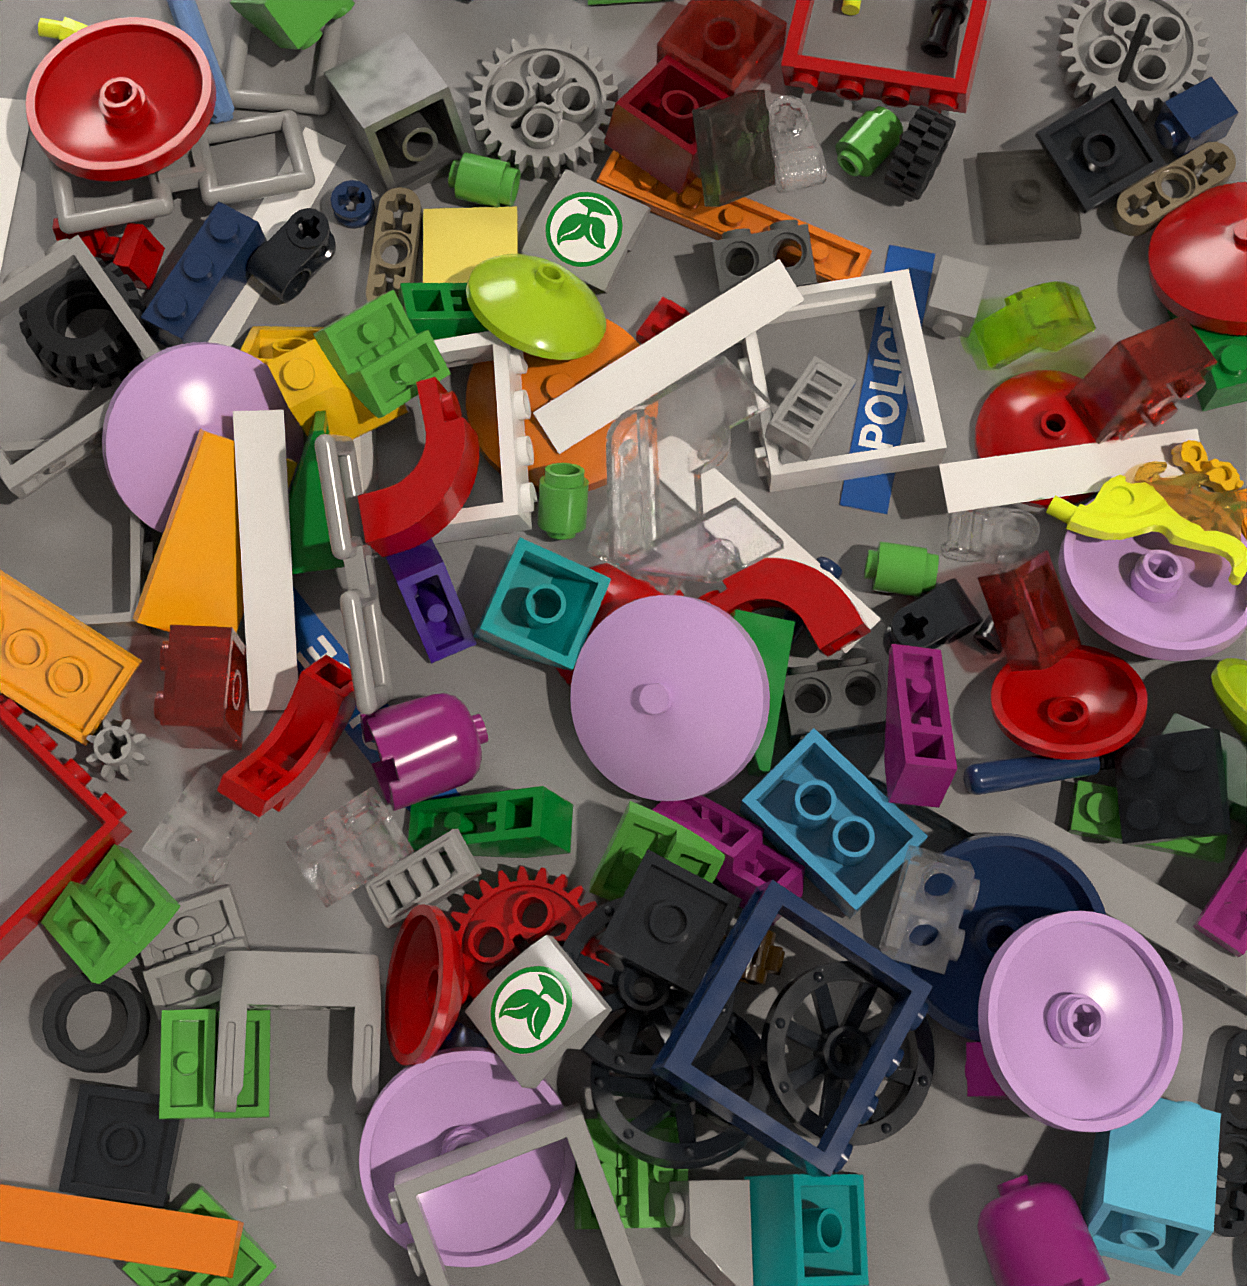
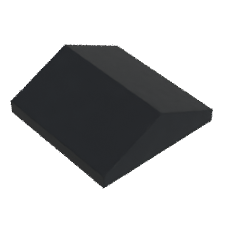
(1100, 150)

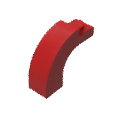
(436, 488)
(798, 589)
(297, 743)

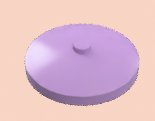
(165, 405)
(1154, 595)
(670, 697)
(1080, 1021)
(445, 1106)

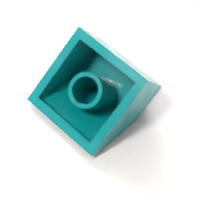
(542, 606)
(808, 1230)

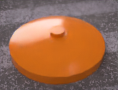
(545, 382)

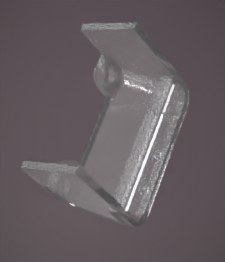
(656, 481)

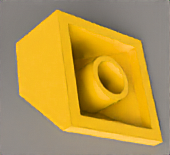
(314, 385)

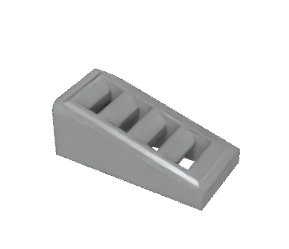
(794, 438)
(393, 893)

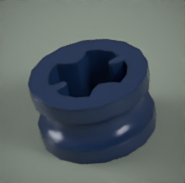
(341, 198)

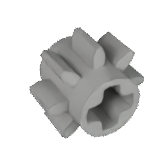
(105, 749)

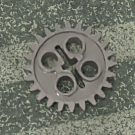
(1173, 63)
(543, 105)

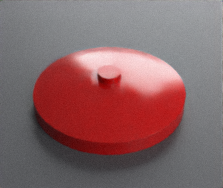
(121, 99)
(1202, 260)

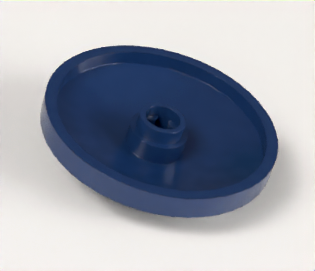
(1017, 884)

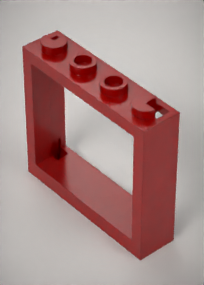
(889, 85)
(88, 856)

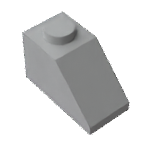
(713, 1227)

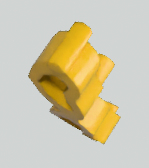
(1194, 459)

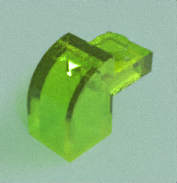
(1035, 317)

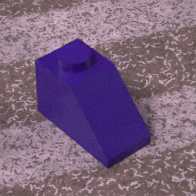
(431, 600)

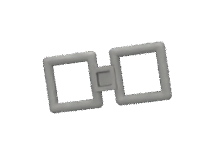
(318, 103)
(194, 171)
(361, 602)

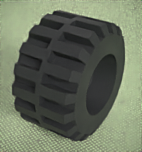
(88, 358)

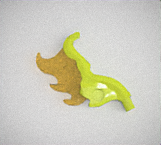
(1167, 506)

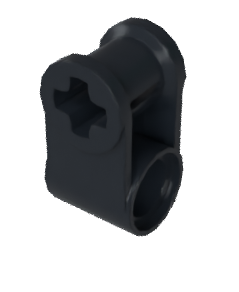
(292, 255)
(935, 618)

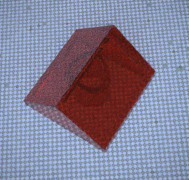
(1030, 613)

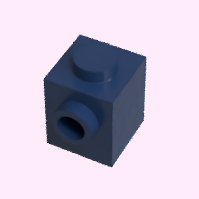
(1195, 118)

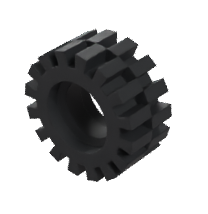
(919, 152)

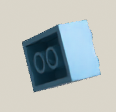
(831, 822)

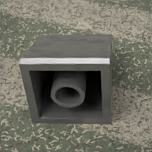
(399, 113)

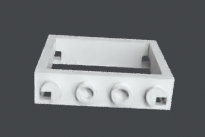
(841, 296)
(515, 447)

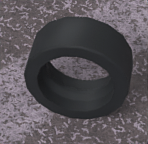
(56, 1019)

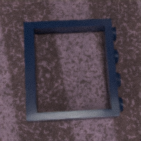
(715, 989)

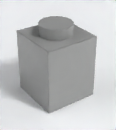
(955, 297)

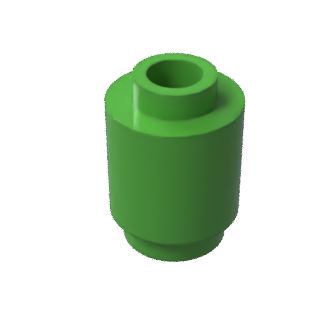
(869, 142)
(484, 180)
(563, 500)
(901, 569)

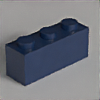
(205, 279)

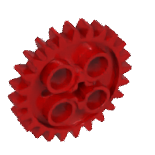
(502, 912)

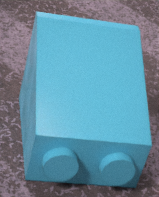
(1154, 1186)

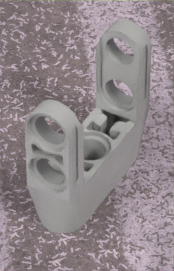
(300, 983)

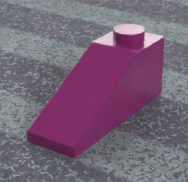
(918, 728)

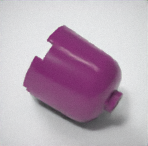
(424, 747)
(1038, 1237)

